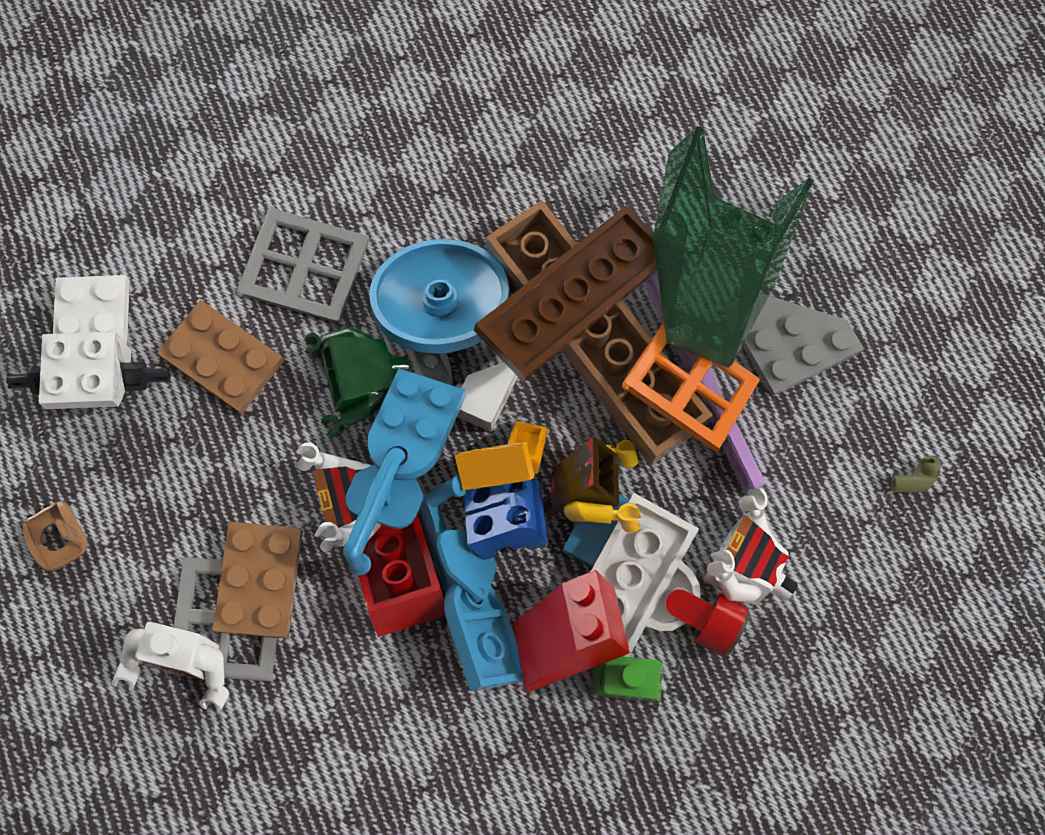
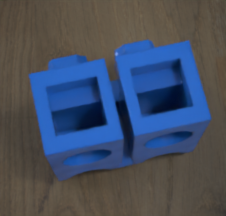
(505, 517)

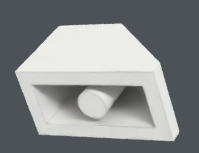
(486, 395)

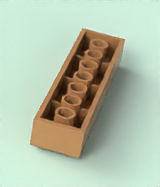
(605, 349)

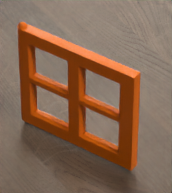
(690, 383)

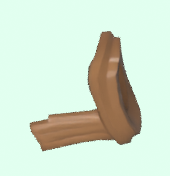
(64, 519)

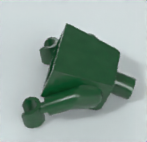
(356, 373)

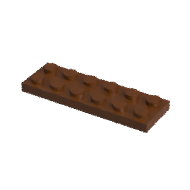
(570, 294)

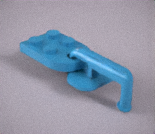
(411, 423)
(470, 603)

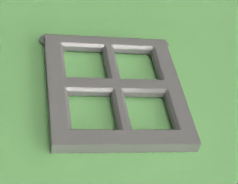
(303, 265)
(186, 615)

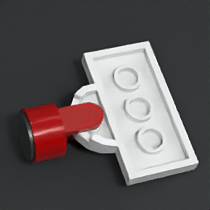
(659, 588)

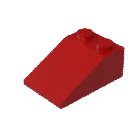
(402, 580)
(570, 631)

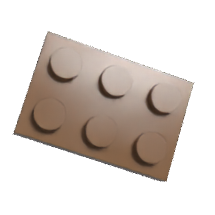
(220, 357)
(258, 580)

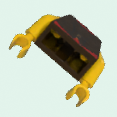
(588, 485)

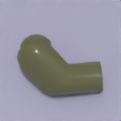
(921, 478)

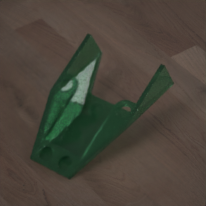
(715, 257)

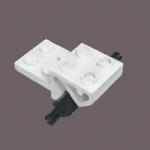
(88, 352)

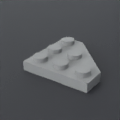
(797, 343)

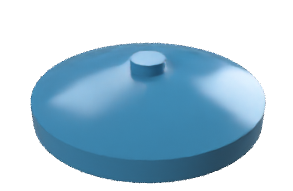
(436, 294)

